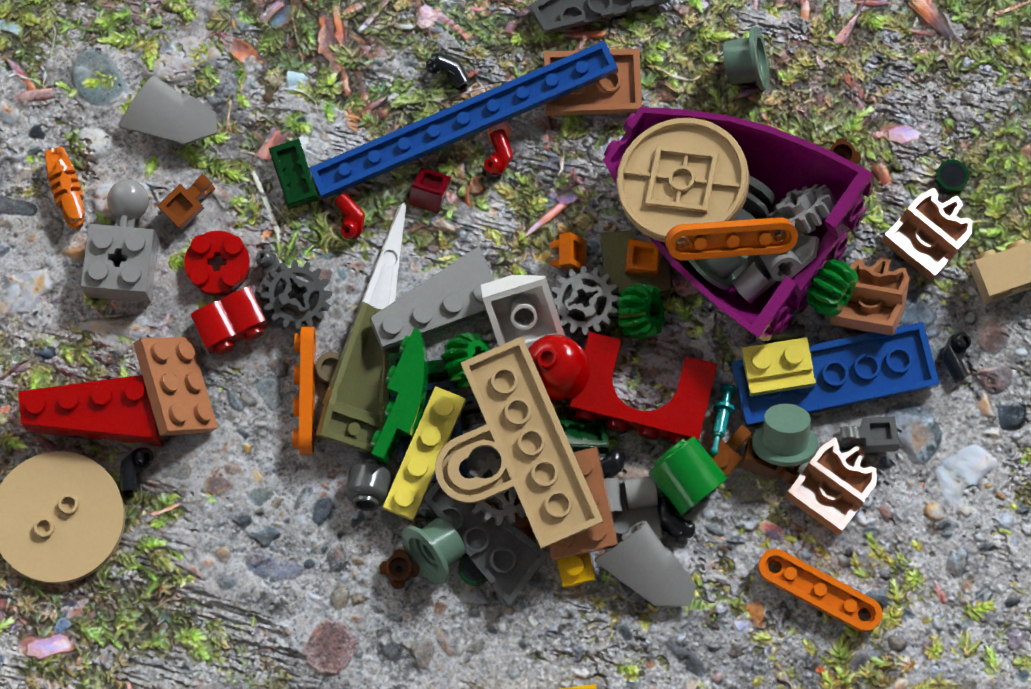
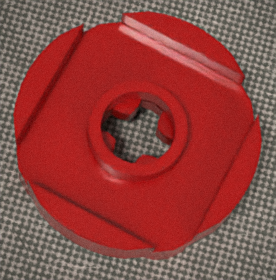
(205, 248)

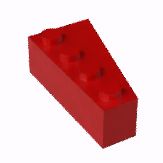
(94, 410)

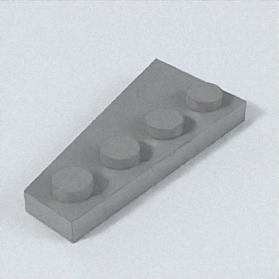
(437, 303)

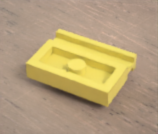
(778, 366)

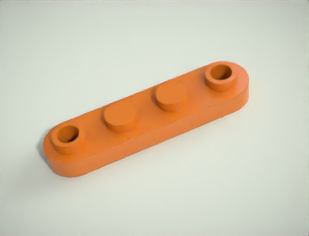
(731, 238)
(305, 404)
(820, 590)

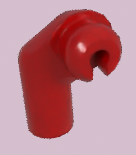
(502, 154)
(353, 218)

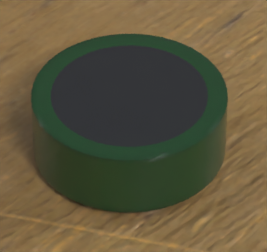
(952, 176)
(470, 573)

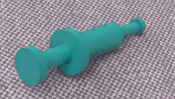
(723, 411)

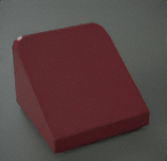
(429, 190)

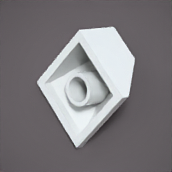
(521, 308)

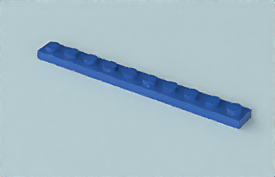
(463, 120)

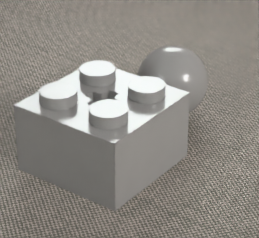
(109, 244)

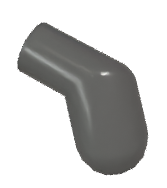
(266, 262)

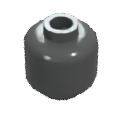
(368, 485)

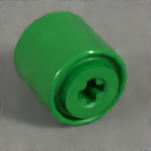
(686, 474)

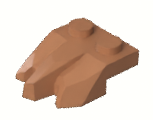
(929, 233)
(877, 300)
(833, 485)

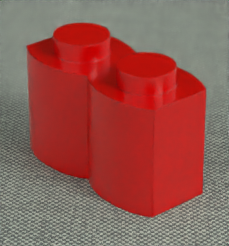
(229, 321)

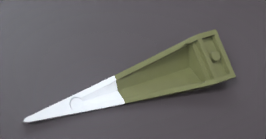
(358, 389)

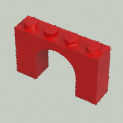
(676, 420)

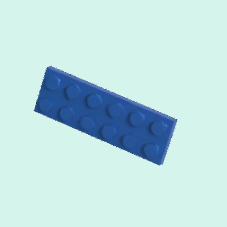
(851, 373)

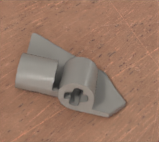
(169, 115)
(763, 271)
(633, 502)
(648, 568)

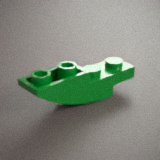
(409, 385)

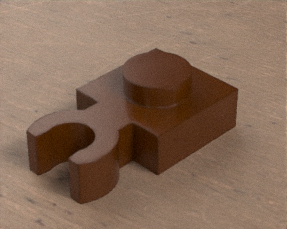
(758, 466)

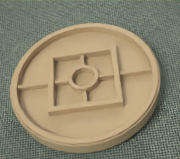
(682, 176)
(59, 517)

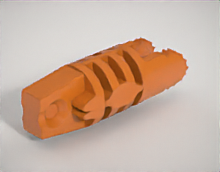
(65, 186)

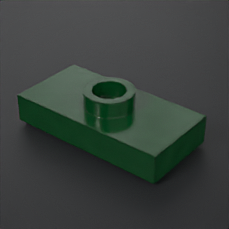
(293, 174)
(586, 435)

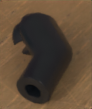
(450, 65)
(954, 353)
(612, 464)
(132, 466)
(672, 523)

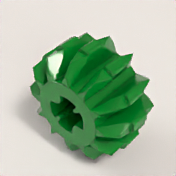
(832, 287)
(641, 311)
(460, 349)

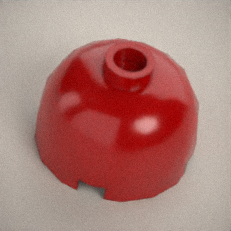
(560, 366)

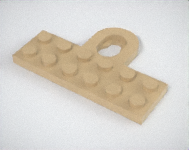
(530, 444)

